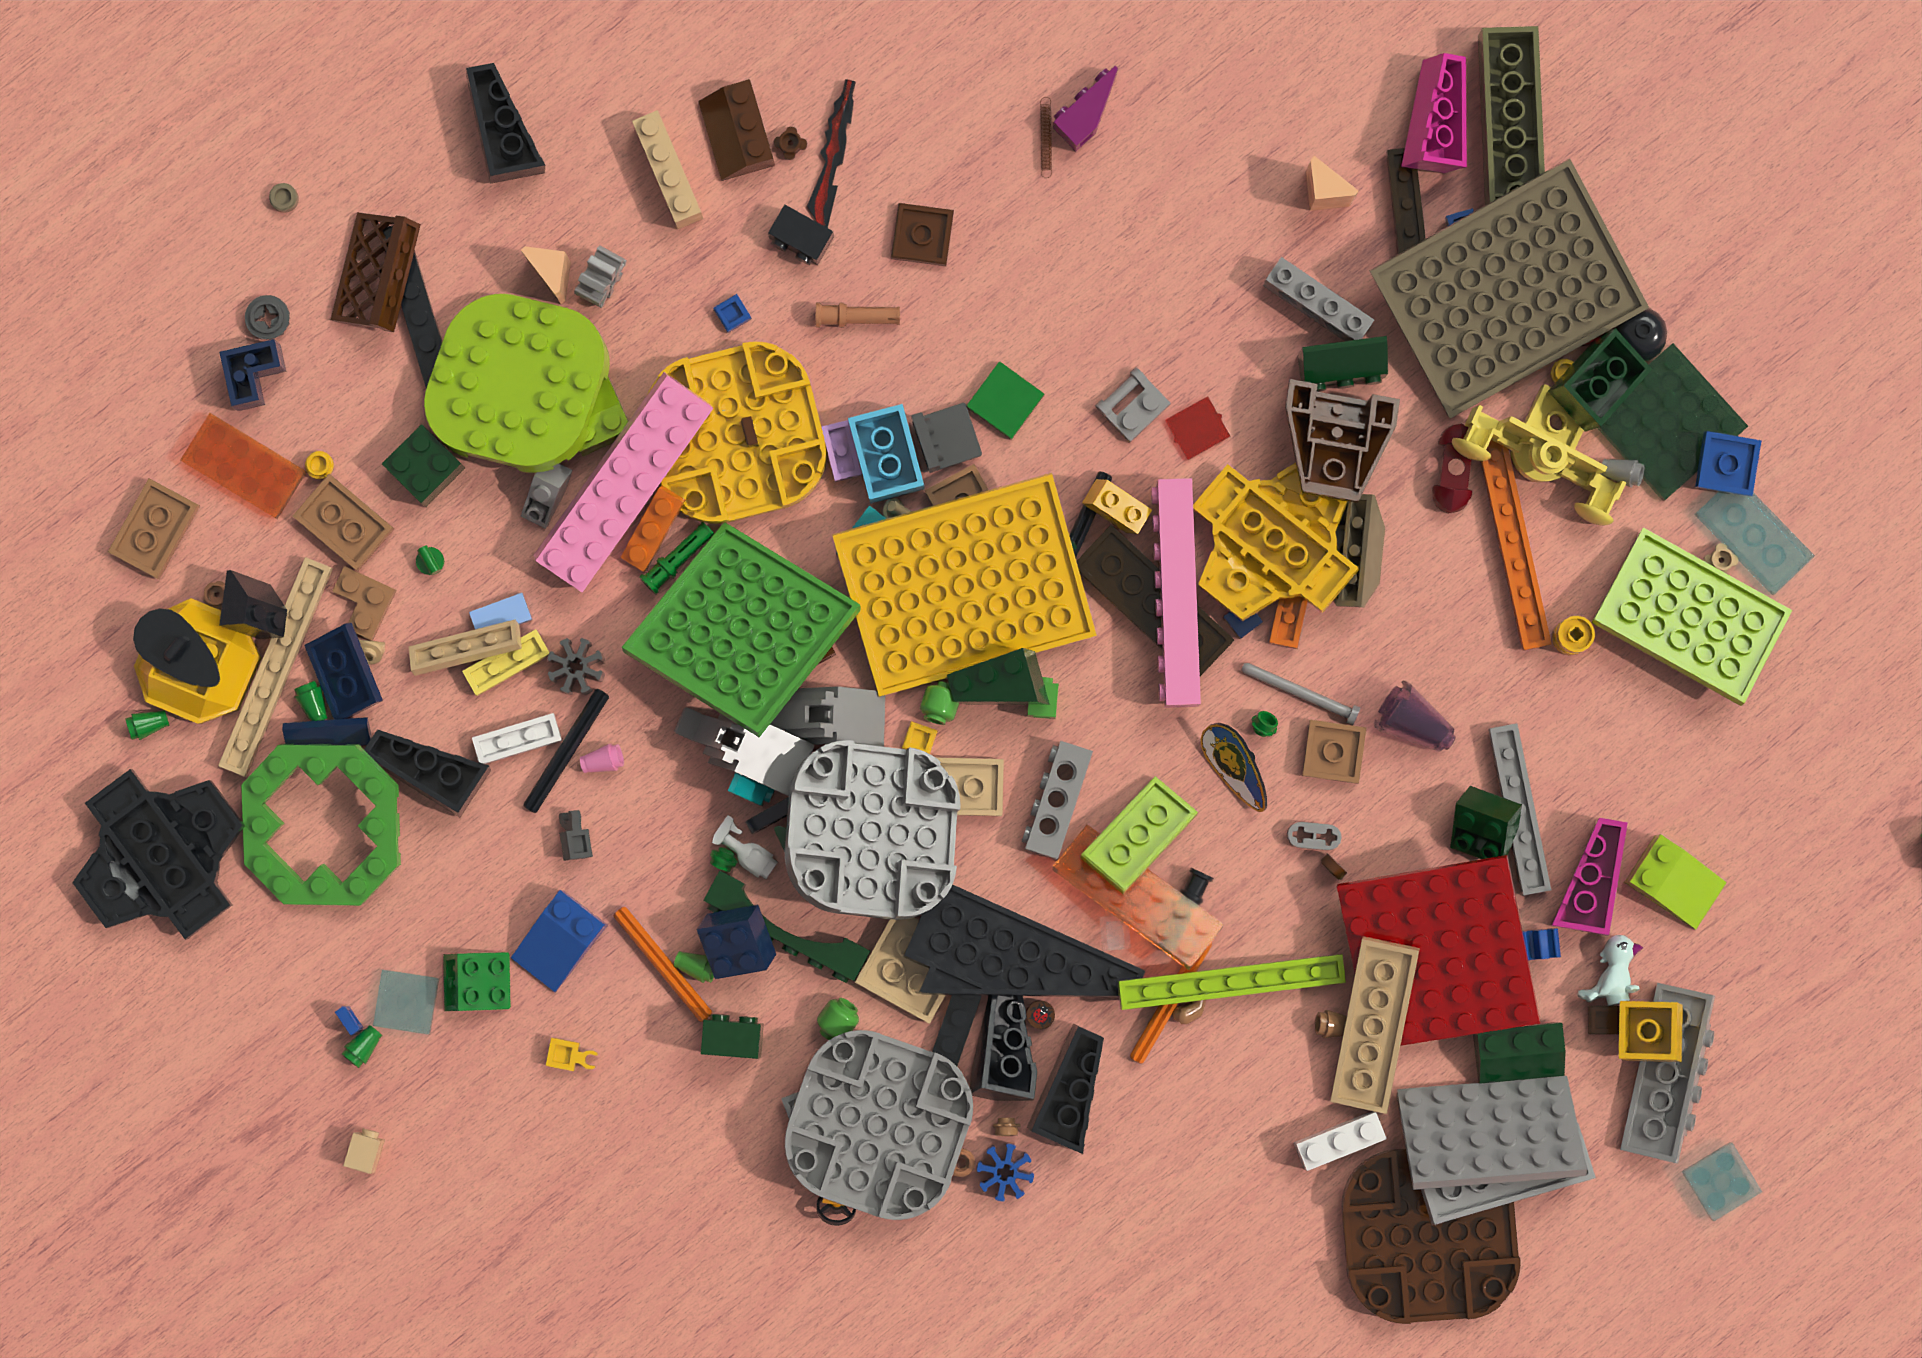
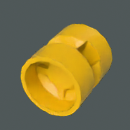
(1573, 635)

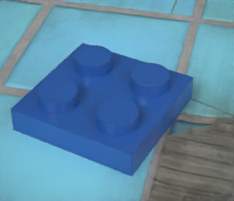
(1728, 463)

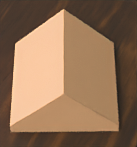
(1327, 188)
(552, 268)

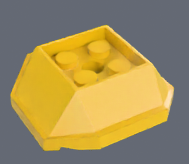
(237, 665)

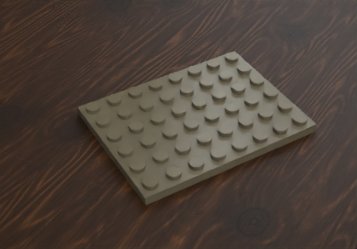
(1509, 288)

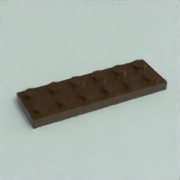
(1128, 583)

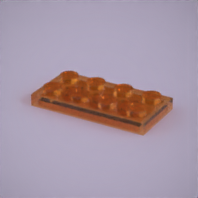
(243, 465)

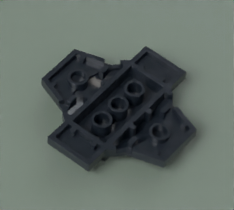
(158, 854)

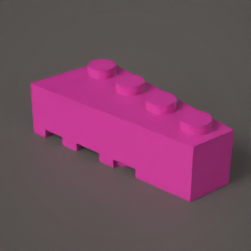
(1438, 117)
(1593, 887)

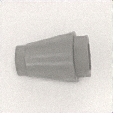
(1624, 470)

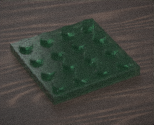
(1667, 419)

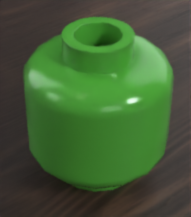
(938, 704)
(837, 1018)

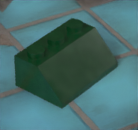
(1344, 363)
(1520, 1053)

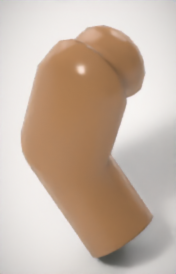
(1190, 1012)

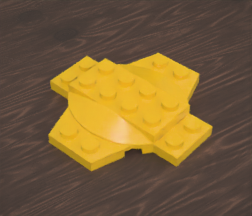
(1271, 543)

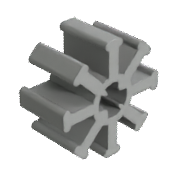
(600, 276)

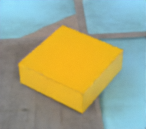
(919, 737)

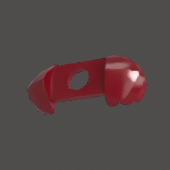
(1453, 491)

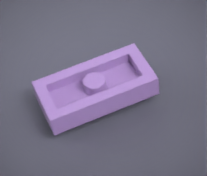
(841, 451)

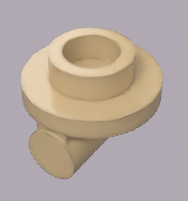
(893, 508)
(373, 650)

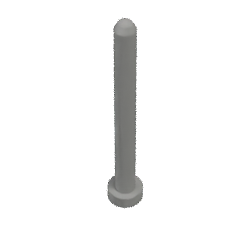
(1301, 692)

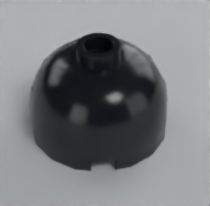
(1645, 333)

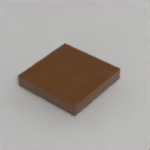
(922, 234)

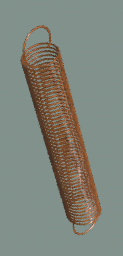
(1044, 132)

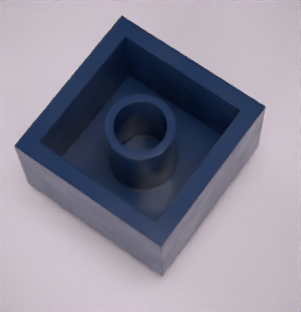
(736, 941)

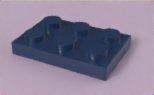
(343, 672)

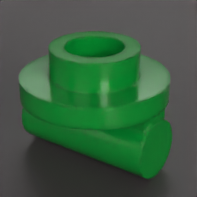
(429, 560)

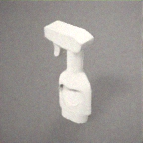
(750, 855)

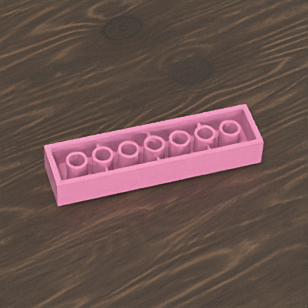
(623, 482)

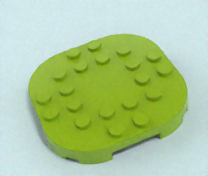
(516, 382)

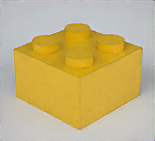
(1650, 1031)

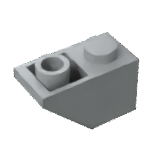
(545, 494)

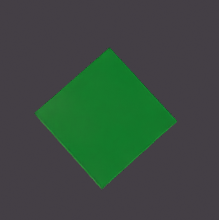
(1005, 400)

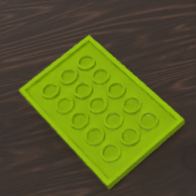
(1692, 616)

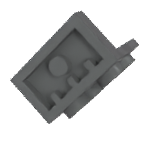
(946, 437)

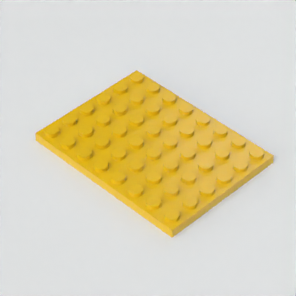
(964, 583)

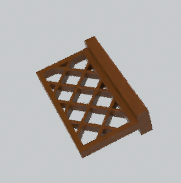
(392, 273)

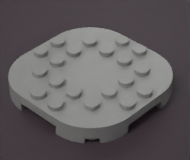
(871, 830)
(878, 1125)

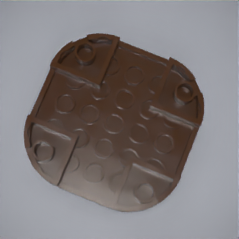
(1417, 1269)

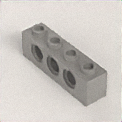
(1317, 301)
(1078, 759)

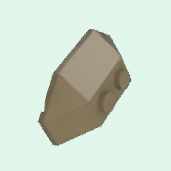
(1362, 542)

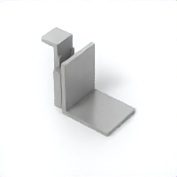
(834, 715)
(765, 759)

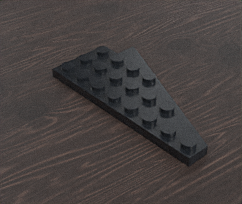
(997, 952)

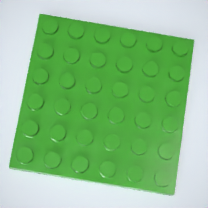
(741, 629)

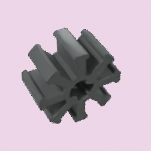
(573, 658)

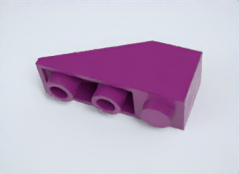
(1083, 117)

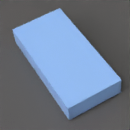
(502, 611)

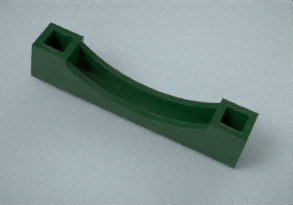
(843, 958)

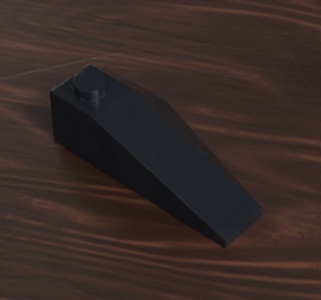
(1003, 1053)

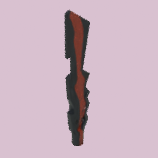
(833, 152)

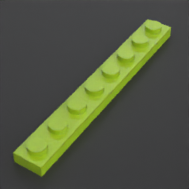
(1231, 981)

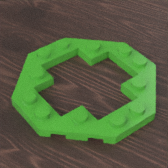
(261, 824)

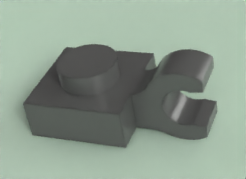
(574, 840)

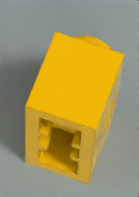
(1117, 506)

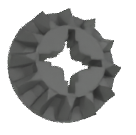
(256, 311)

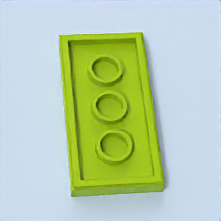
(1139, 835)

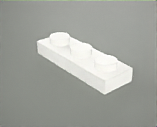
(517, 739)

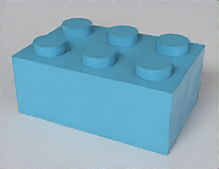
(886, 453)

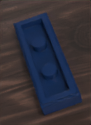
(328, 732)

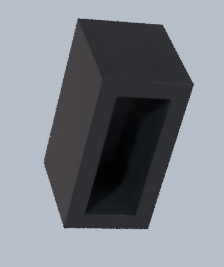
(800, 235)

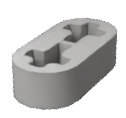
(1314, 843)

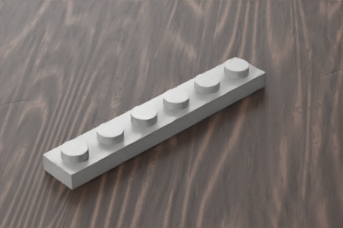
(1516, 787)

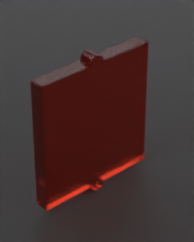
(1197, 428)

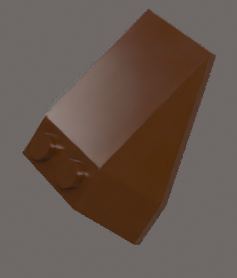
(1337, 439)

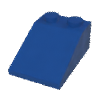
(558, 940)

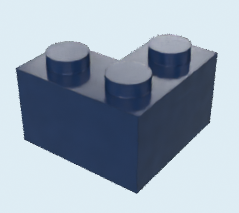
(245, 366)

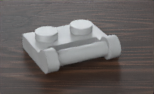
(1139, 412)

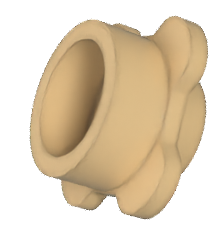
(1721, 552)

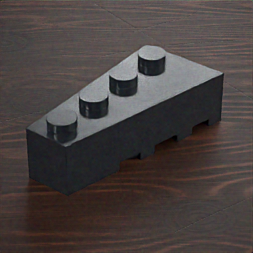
(503, 136)
(433, 773)
(1068, 1094)

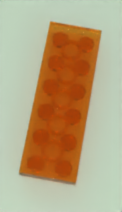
(1147, 907)

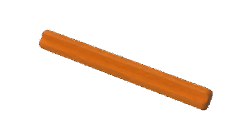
(662, 964)
(1159, 1020)

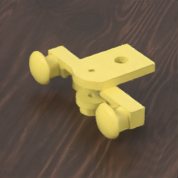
(1544, 452)

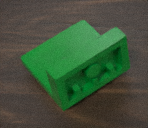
(476, 981)

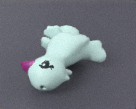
(1615, 980)

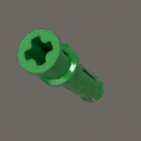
(667, 566)

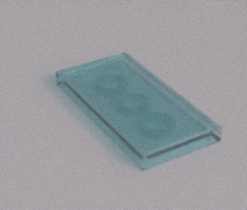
(1755, 538)

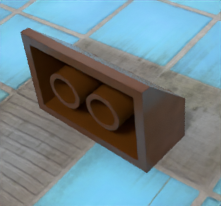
(736, 130)

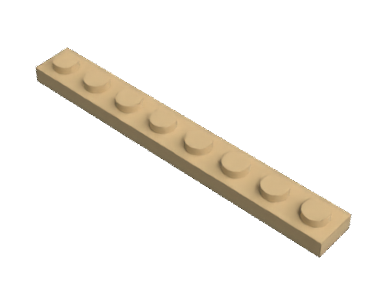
(275, 668)

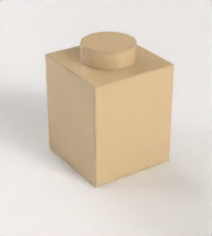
(364, 1151)

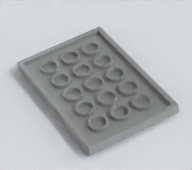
(1491, 1132)

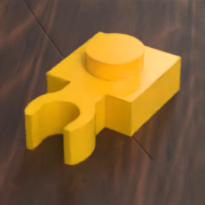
(565, 1055)

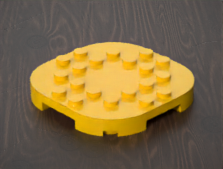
(717, 469)

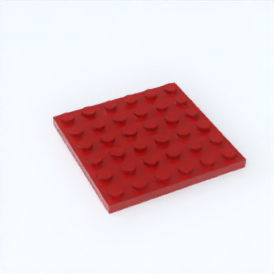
(1470, 941)

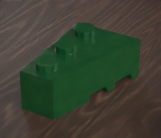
(1001, 680)

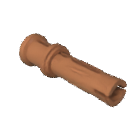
(843, 315)

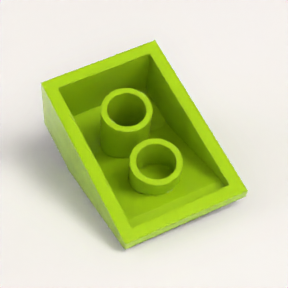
(605, 421)
(1675, 881)

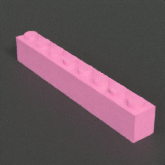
(1177, 593)

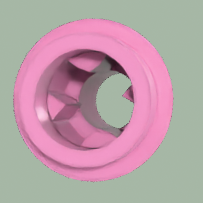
(603, 759)

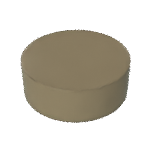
(283, 197)

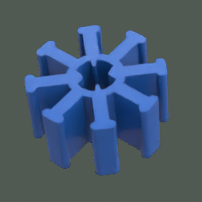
(1542, 943)
(1010, 1178)

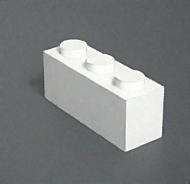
(1340, 1140)

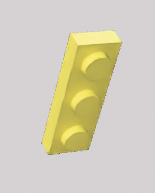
(501, 667)

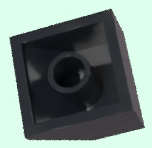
(252, 607)

